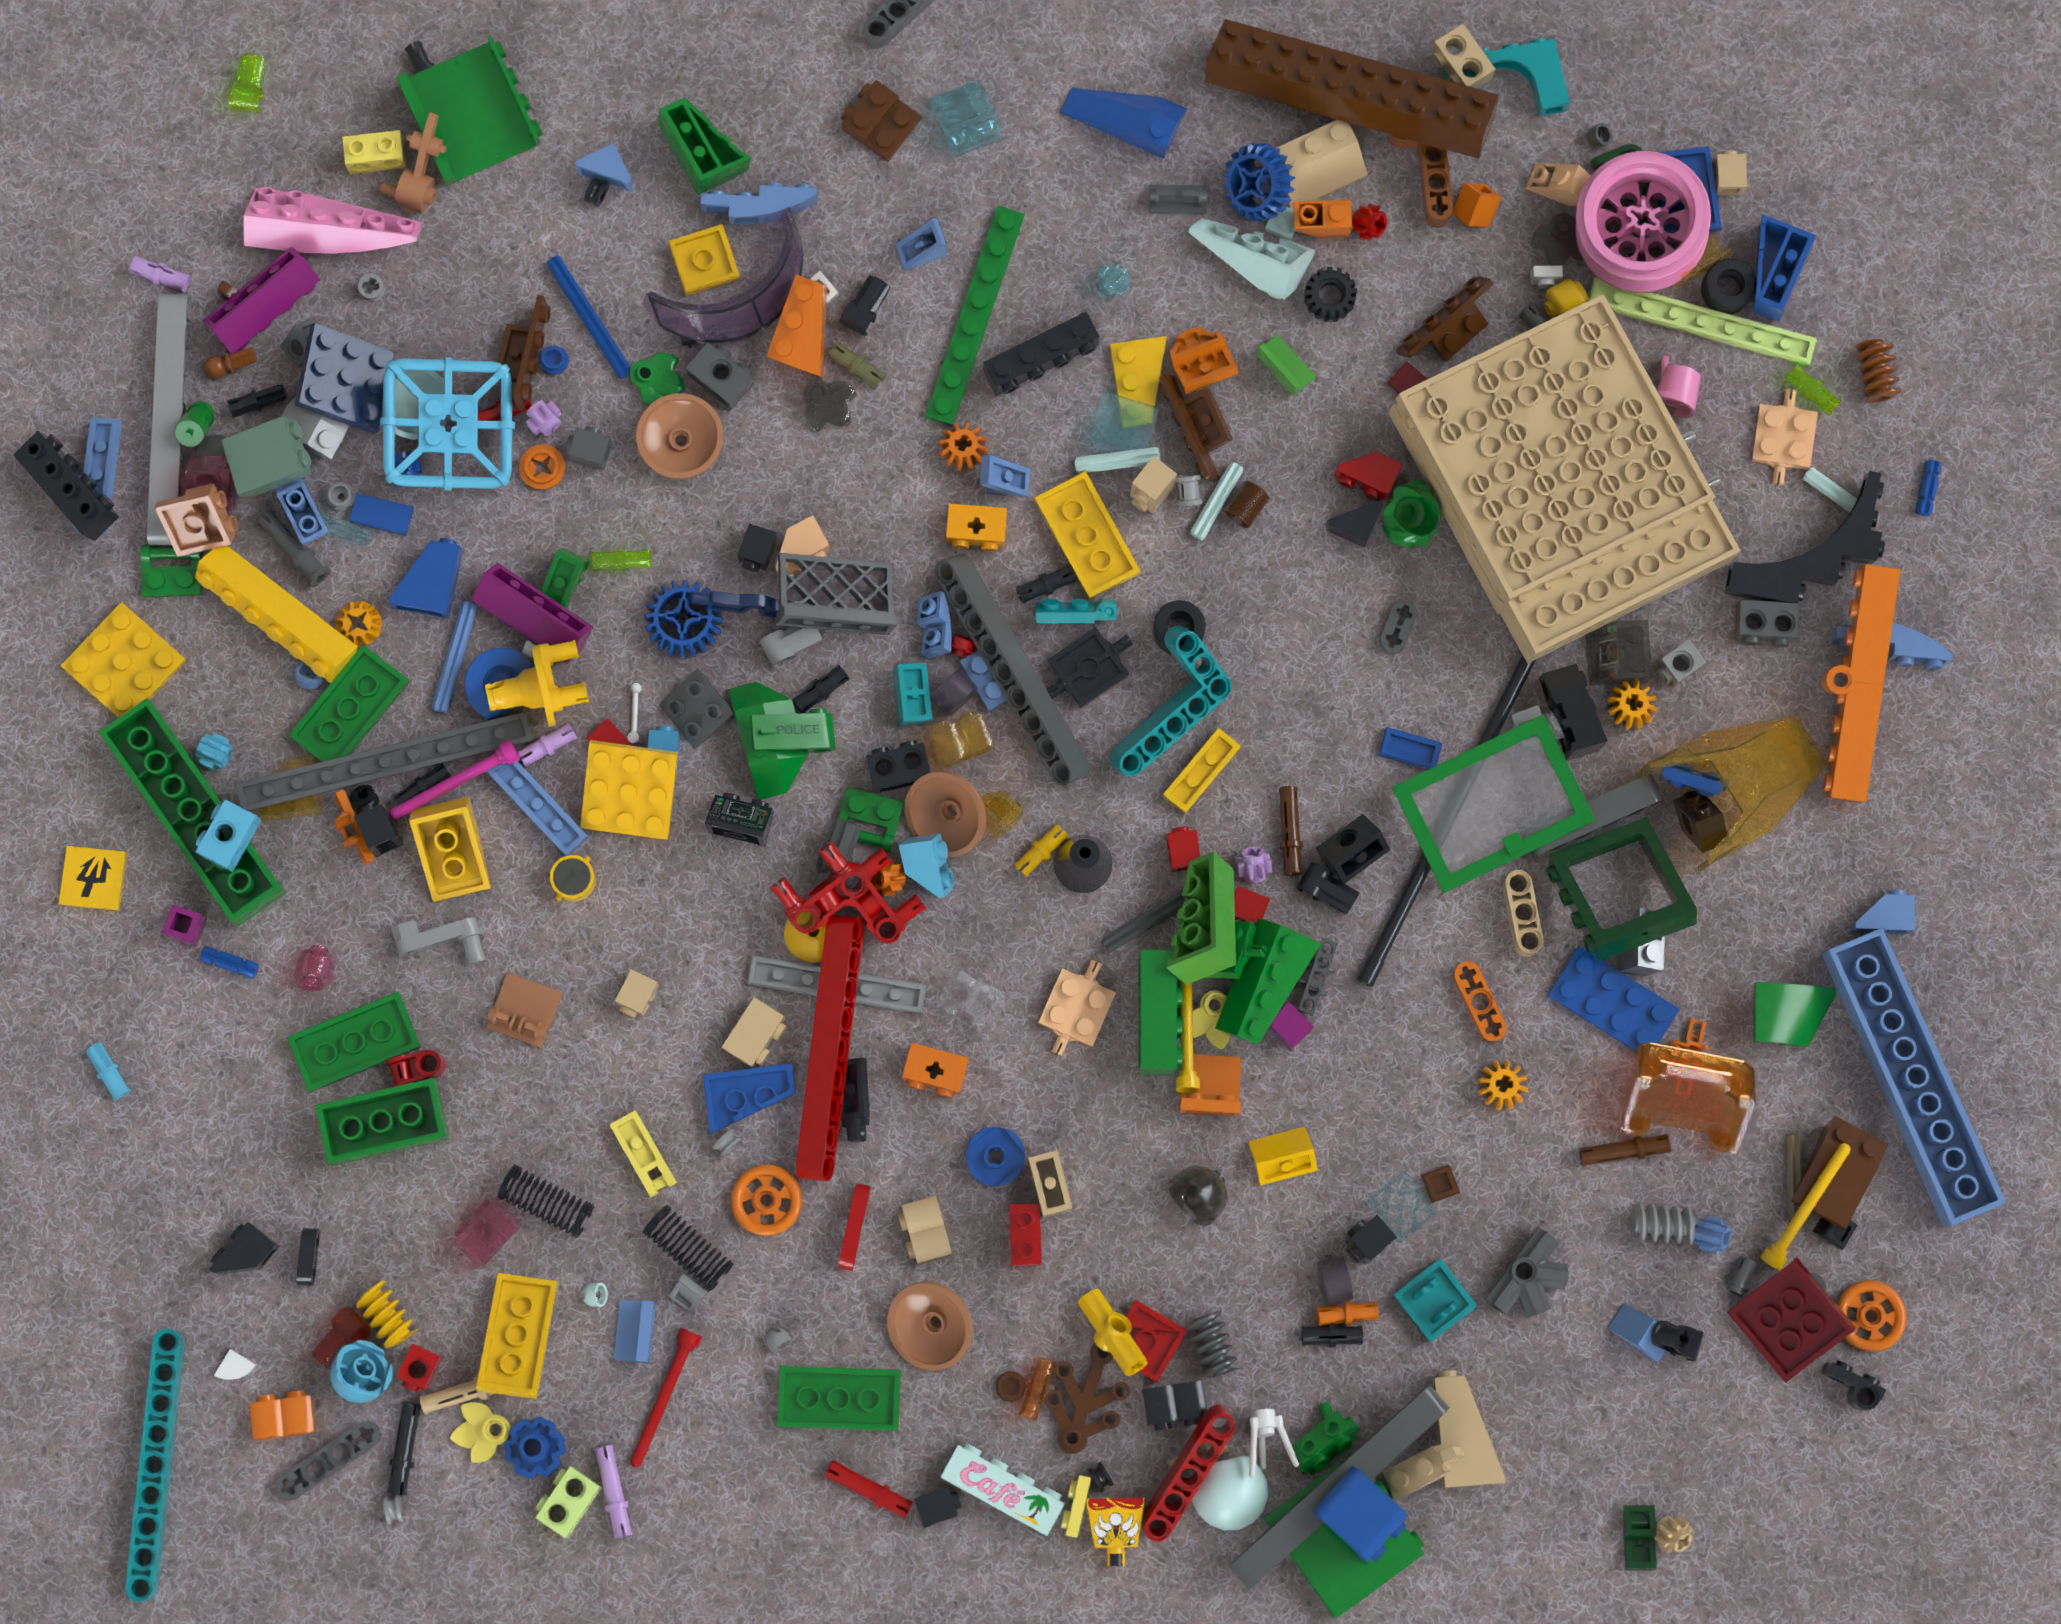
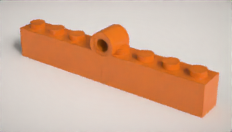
(1862, 682)

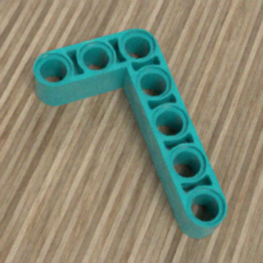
(1177, 706)

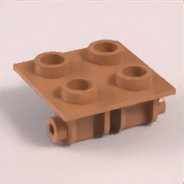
(524, 1010)

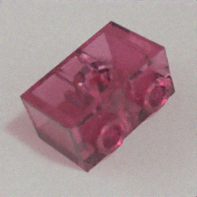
(503, 1228)

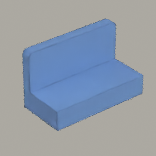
(634, 1331)

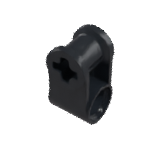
(1677, 1339)

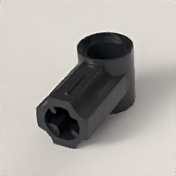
(863, 310)
(1324, 887)

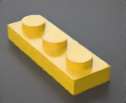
(1201, 771)

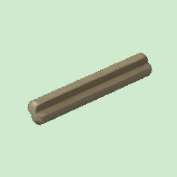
(1794, 1169)

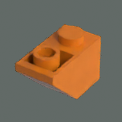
(1323, 218)

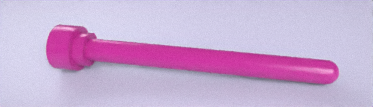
(504, 754)

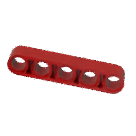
(1187, 1487)

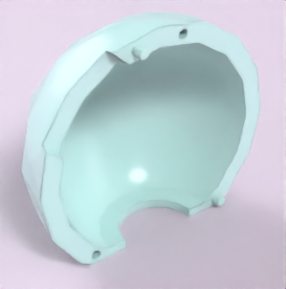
(407, 405)
(1230, 1496)

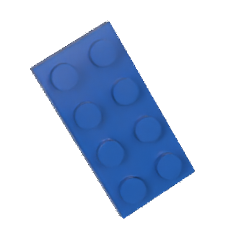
(1612, 1001)

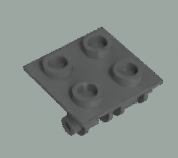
(697, 708)

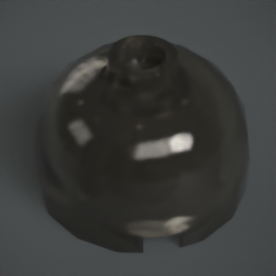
(1201, 1192)

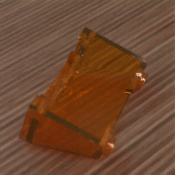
(1690, 1093)

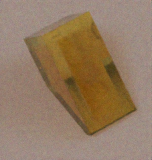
(1001, 813)

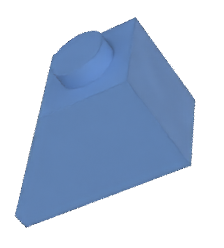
(1891, 912)

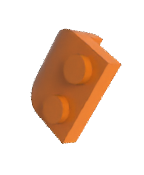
(1201, 359)

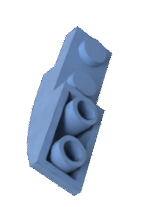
(767, 207)
(302, 511)
(1907, 647)

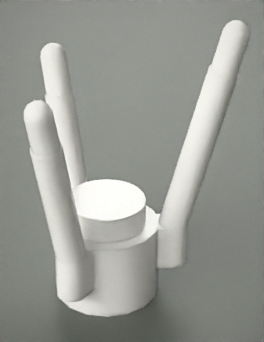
(1263, 1425)

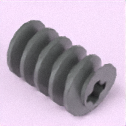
(1212, 1345)

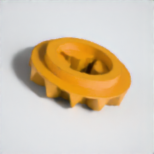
(371, 620)

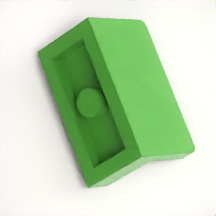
(1285, 364)

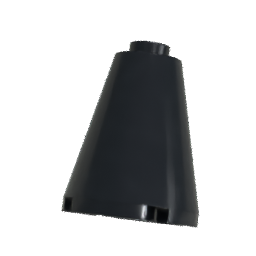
(1081, 873)

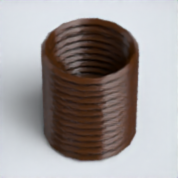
(1247, 503)

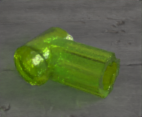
(248, 89)

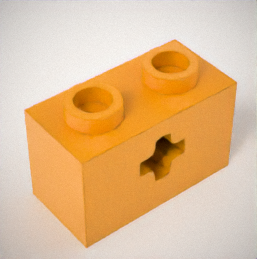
(962, 520)

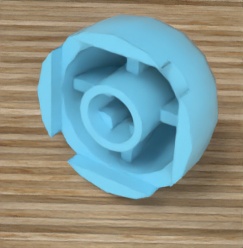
(360, 1372)

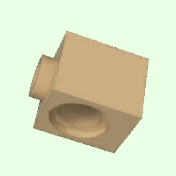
(1730, 173)
(636, 993)

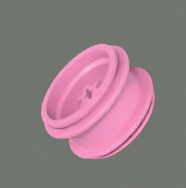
(1619, 180)

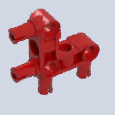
(832, 895)

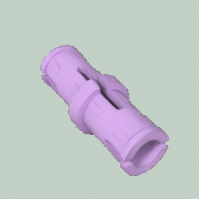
(159, 274)
(547, 744)

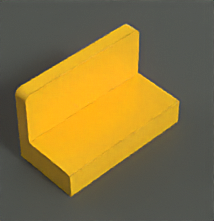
(1283, 1155)

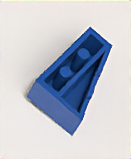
(1779, 262)

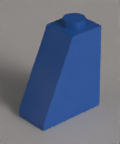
(430, 581)

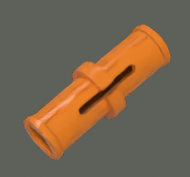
(1347, 1314)

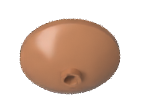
(674, 418)
(931, 810)
(916, 1333)

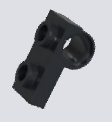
(1843, 1374)

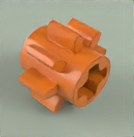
(889, 879)

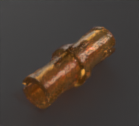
(1037, 1389)

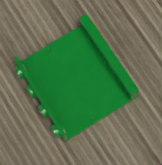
(477, 110)

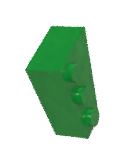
(699, 147)

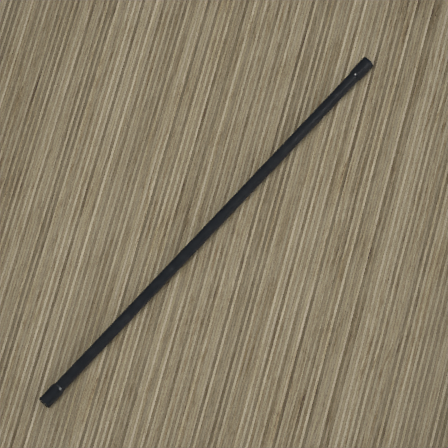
(1376, 960)

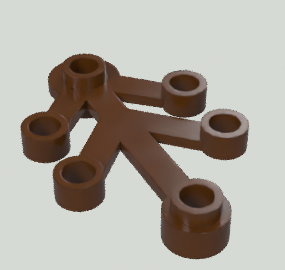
(1084, 1404)

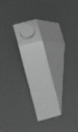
(320, 433)

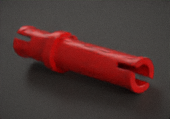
(869, 1489)

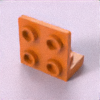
(1218, 1087)

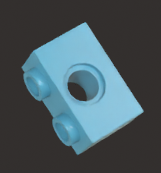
(227, 852)

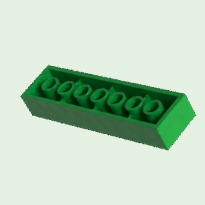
(184, 806)

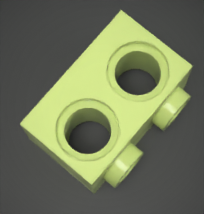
(574, 1506)

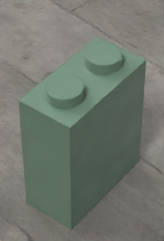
(267, 456)

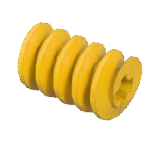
(385, 1315)

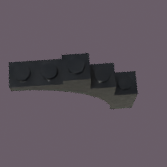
(1820, 565)

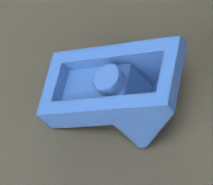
(1004, 477)

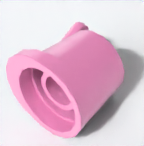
(1679, 387)

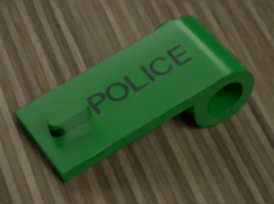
(794, 731)

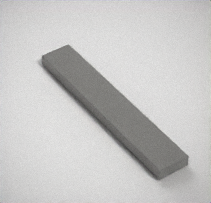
(804, 980)

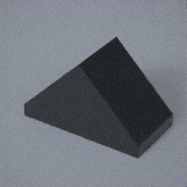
(1356, 524)

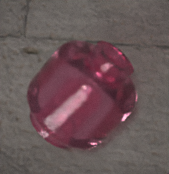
(315, 968)

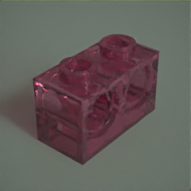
(201, 466)

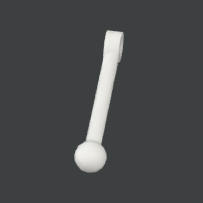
(633, 736)

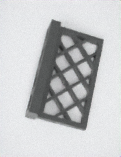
(840, 617)

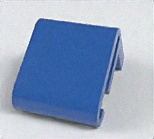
(1361, 1514)

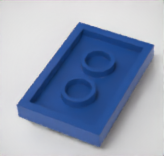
(1700, 162)

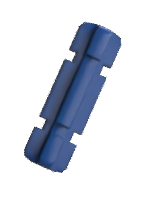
(1928, 488)
(229, 962)

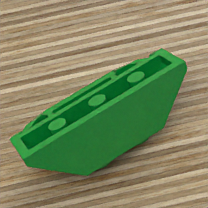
(770, 769)

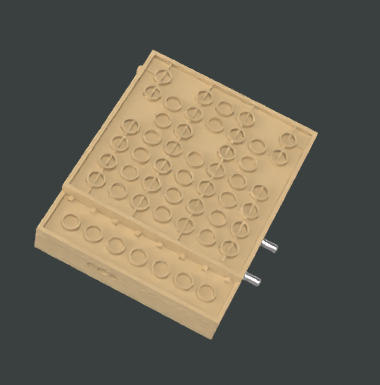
(1564, 478)

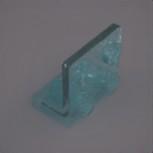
(966, 118)

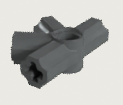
(1539, 1275)

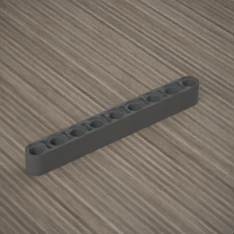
(1012, 669)
(1368, 1458)

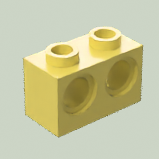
(374, 152)

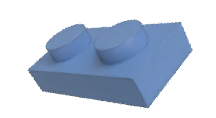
(981, 675)

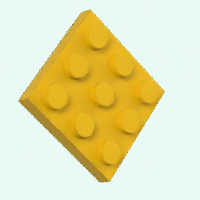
(123, 661)
(629, 790)

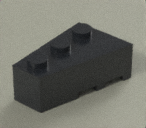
(1574, 711)

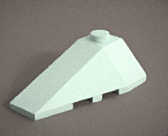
(1264, 264)

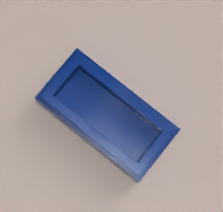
(381, 514)
(1410, 749)

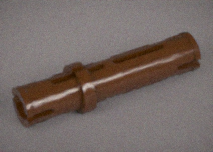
(1291, 841)
(1616, 1151)

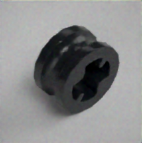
(596, 192)
(363, 796)
(1100, 1477)

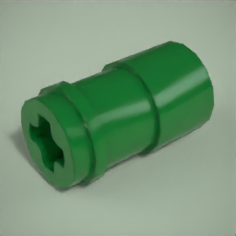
(195, 424)

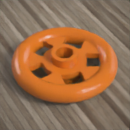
(752, 1221)
(1896, 1318)

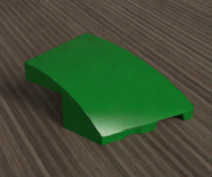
(1789, 1012)

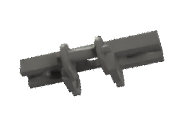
(1316, 966)

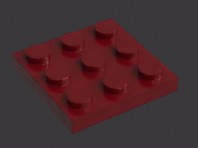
(1791, 1320)

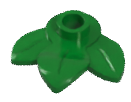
(661, 378)

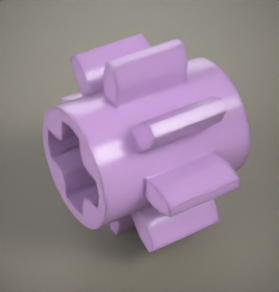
(543, 418)
(1254, 864)

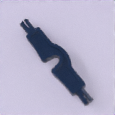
(737, 603)

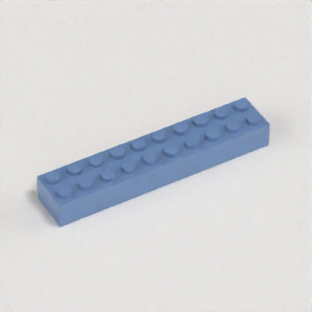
(1913, 1078)

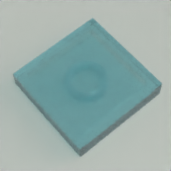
(1122, 424)

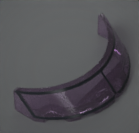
(740, 316)

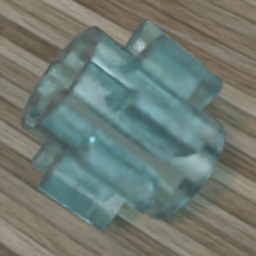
(1113, 280)

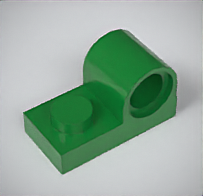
(564, 576)

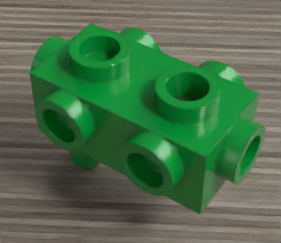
(1325, 1440)

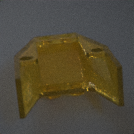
(1761, 766)

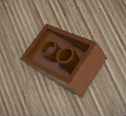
(1851, 1179)

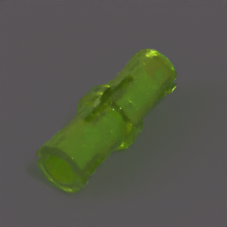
(1813, 389)
(621, 559)

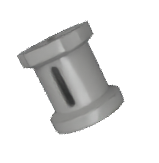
(1188, 490)

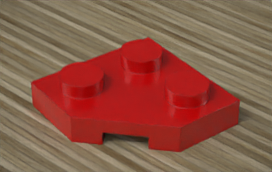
(1155, 1337)

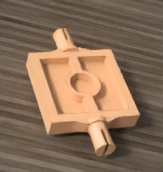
(1784, 437)
(1076, 1007)

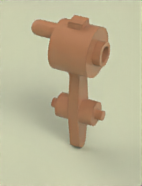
(414, 187)

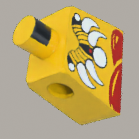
(1115, 1525)

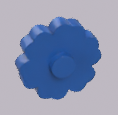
(535, 1447)

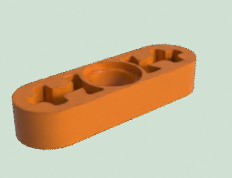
(1478, 978)

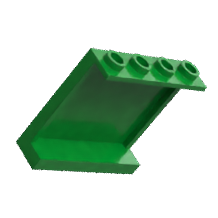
(1334, 1567)

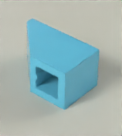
(926, 863)

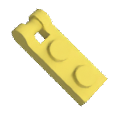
(642, 1152)

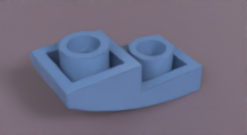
(935, 620)

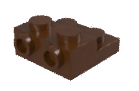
(880, 120)

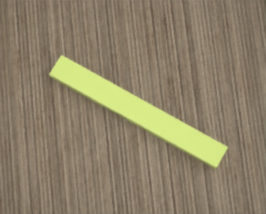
(1708, 323)

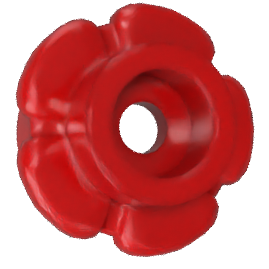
(962, 645)

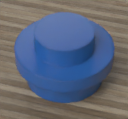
(554, 360)

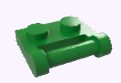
(169, 580)
(875, 811)

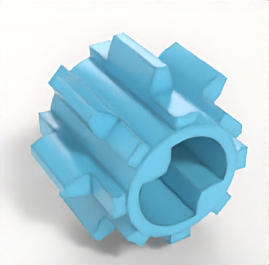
(214, 751)

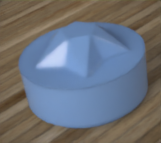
(306, 677)

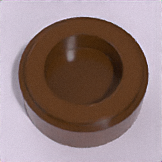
(1010, 1386)

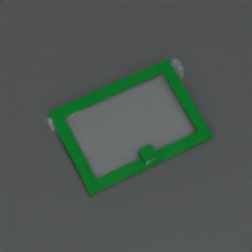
(1493, 802)

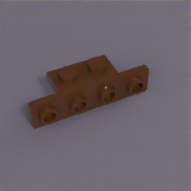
(1452, 325)
(521, 348)
(1201, 424)

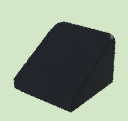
(1834, 1233)

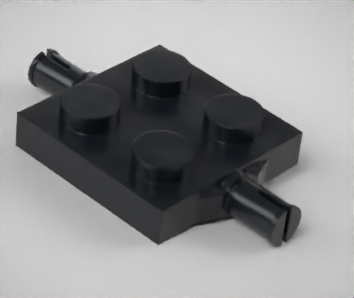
(1088, 667)

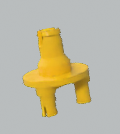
(536, 685)

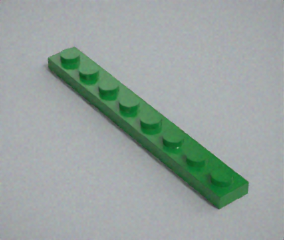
(975, 316)

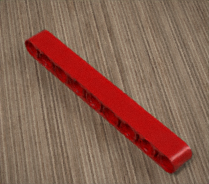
(829, 1048)

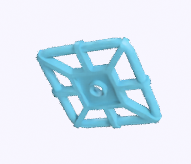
(433, 437)

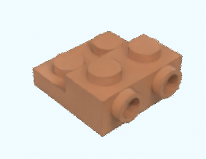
(197, 520)

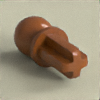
(216, 367)

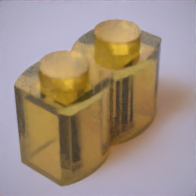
(960, 740)

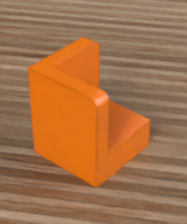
(1476, 204)

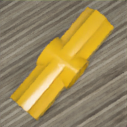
(1112, 1332)

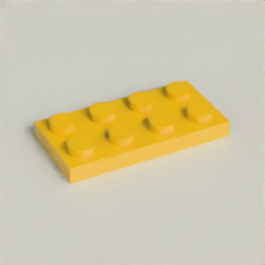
(1087, 535)
(517, 1336)

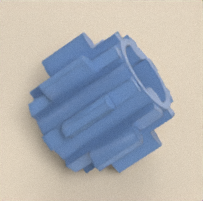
(1712, 1234)

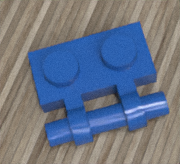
(1682, 775)

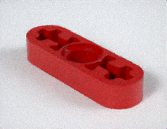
(854, 1226)

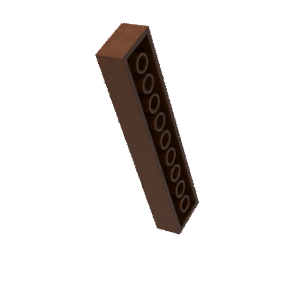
(1351, 88)

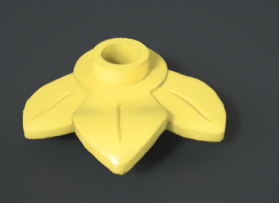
(1206, 1019)
(476, 1431)

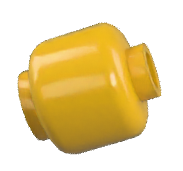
(1564, 297)

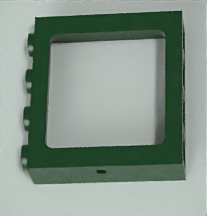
(1638, 931)

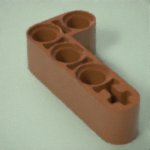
(1431, 171)

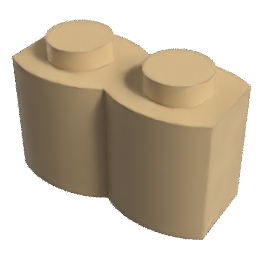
(926, 1230)

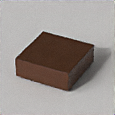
(1440, 1183)

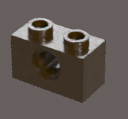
(1700, 820)

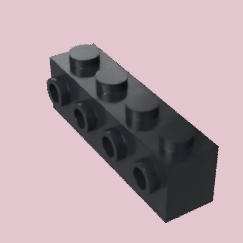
(1041, 353)
(66, 485)

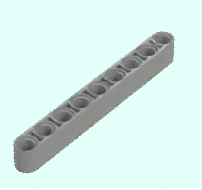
(168, 407)

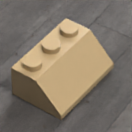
(1323, 161)

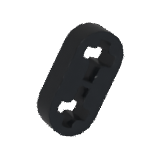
(308, 1256)

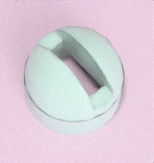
(590, 1294)

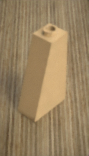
(1465, 1427)

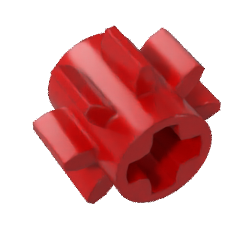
(1369, 222)

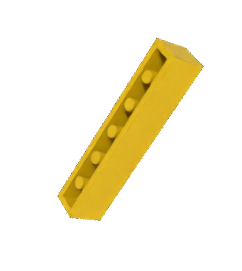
(275, 612)

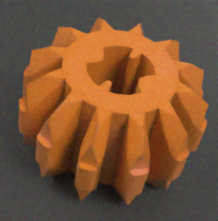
(955, 439)

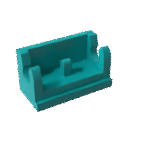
(912, 694)

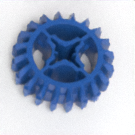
(1267, 183)
(671, 616)

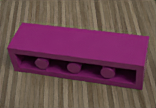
(262, 300)
(529, 609)

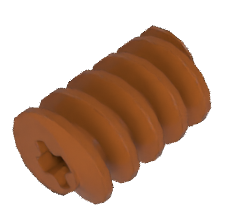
(1877, 370)

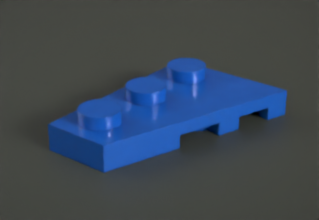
(744, 1092)

